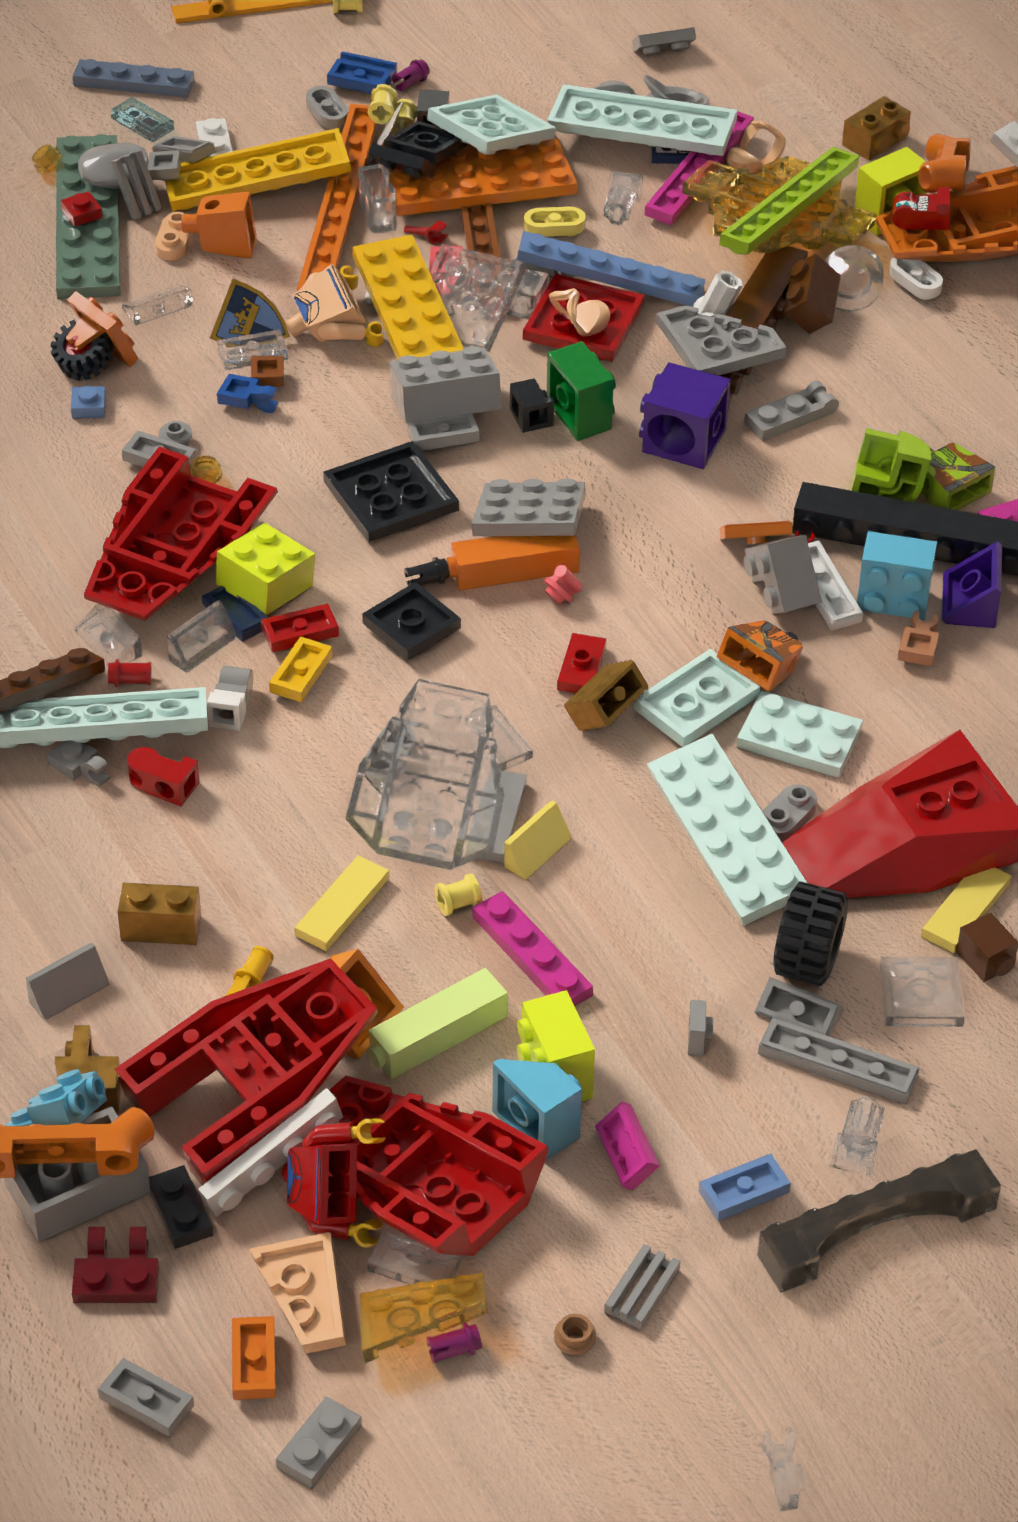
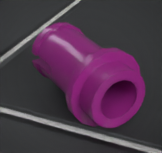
(415, 72)
(454, 1343)

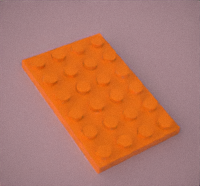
(483, 178)

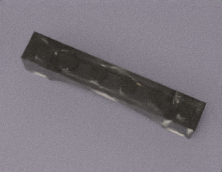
(956, 1187)

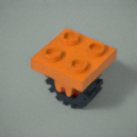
(91, 340)

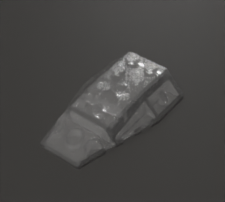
(431, 780)

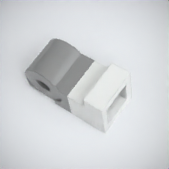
(230, 693)

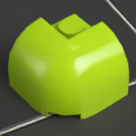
(891, 465)

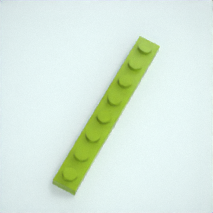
(788, 201)

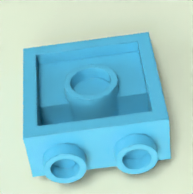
(65, 1102)

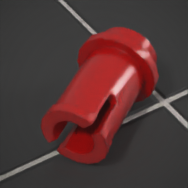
(129, 673)

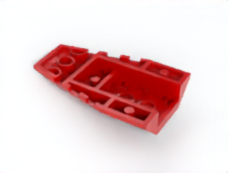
(169, 534)
(439, 1171)

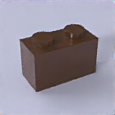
(812, 293)

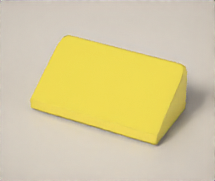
(536, 841)

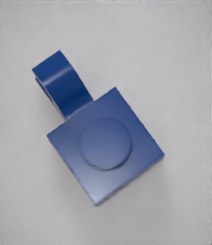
(243, 391)

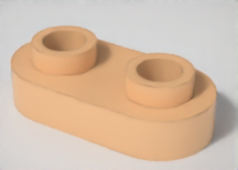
(171, 242)

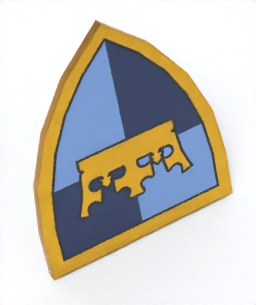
(246, 313)

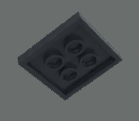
(391, 491)

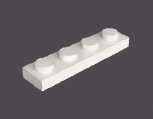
(267, 1155)

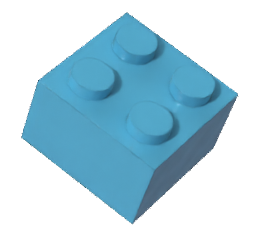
(896, 575)

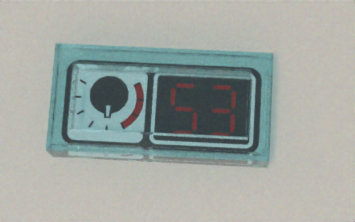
(142, 119)

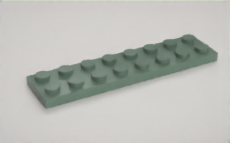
(91, 251)

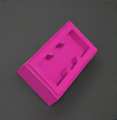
(627, 1146)

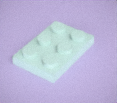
(696, 698)
(799, 733)

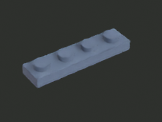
(133, 78)

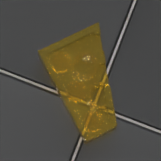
(409, 1310)

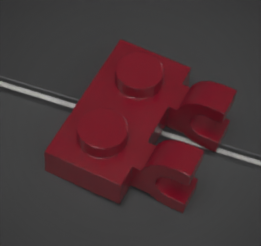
(116, 1279)

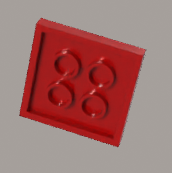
(551, 329)

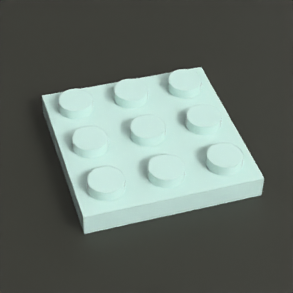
(491, 124)

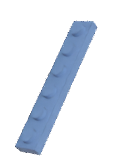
(610, 269)

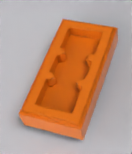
(756, 532)

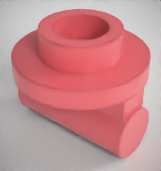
(562, 585)

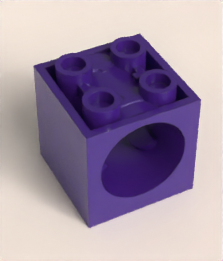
(684, 415)

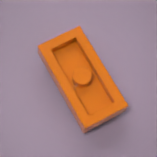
(253, 1358)

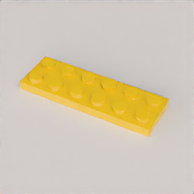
(260, 168)
(406, 297)

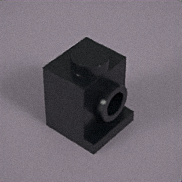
(531, 405)

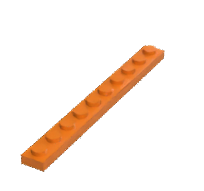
(340, 196)

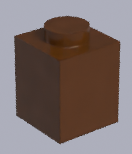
(987, 947)

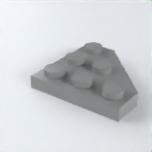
(718, 343)

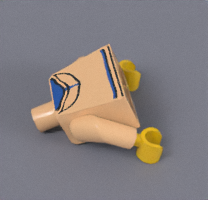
(331, 310)

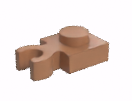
(919, 641)

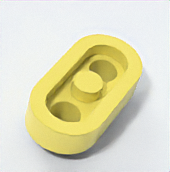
(555, 221)

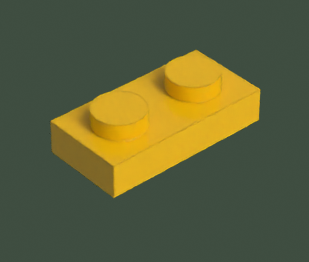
(300, 669)

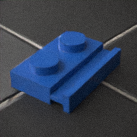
(360, 72)

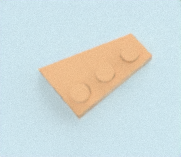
(306, 1288)

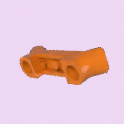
(946, 163)
(110, 1145)

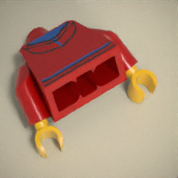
(324, 1180)

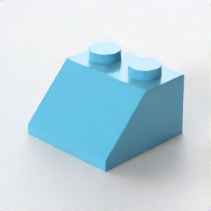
(538, 1101)

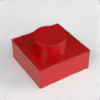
(81, 208)

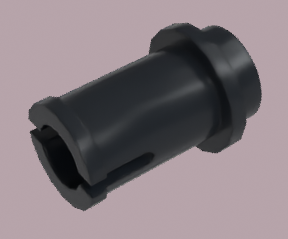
(429, 572)

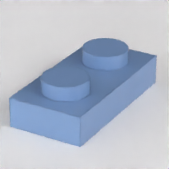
(744, 1187)

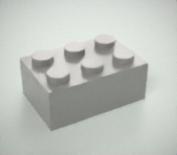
(445, 384)
(68, 1194)

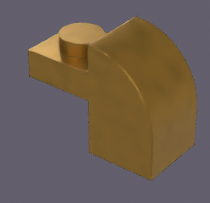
(80, 1056)

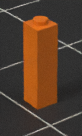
(510, 559)

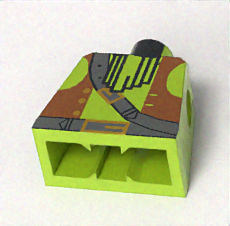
(957, 477)

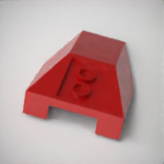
(912, 827)

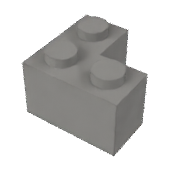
(786, 571)

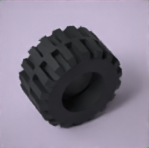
(810, 933)

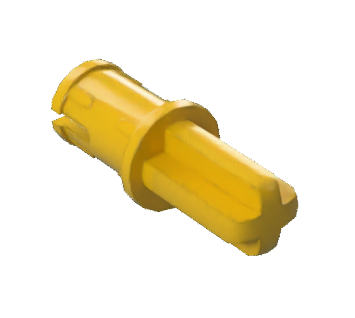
(252, 970)

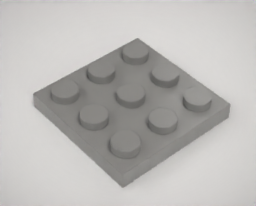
(529, 508)

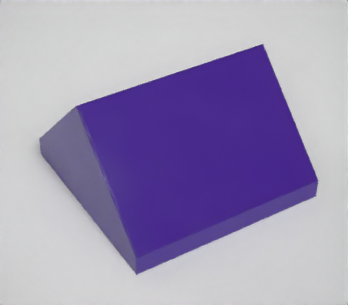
(973, 589)

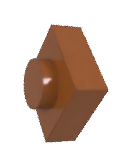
(268, 370)

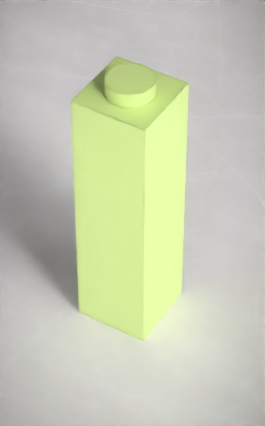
(437, 1023)

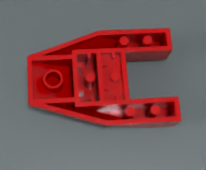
(269, 1046)

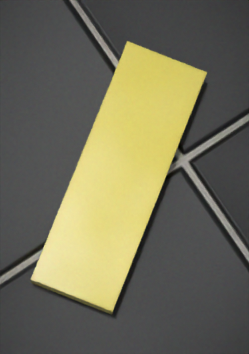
(341, 903)
(965, 904)

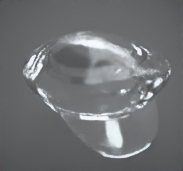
(860, 277)

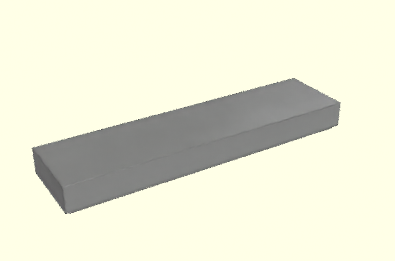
(839, 1060)

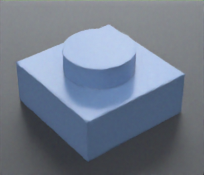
(88, 402)

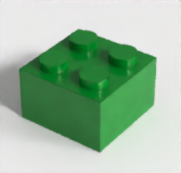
(580, 390)

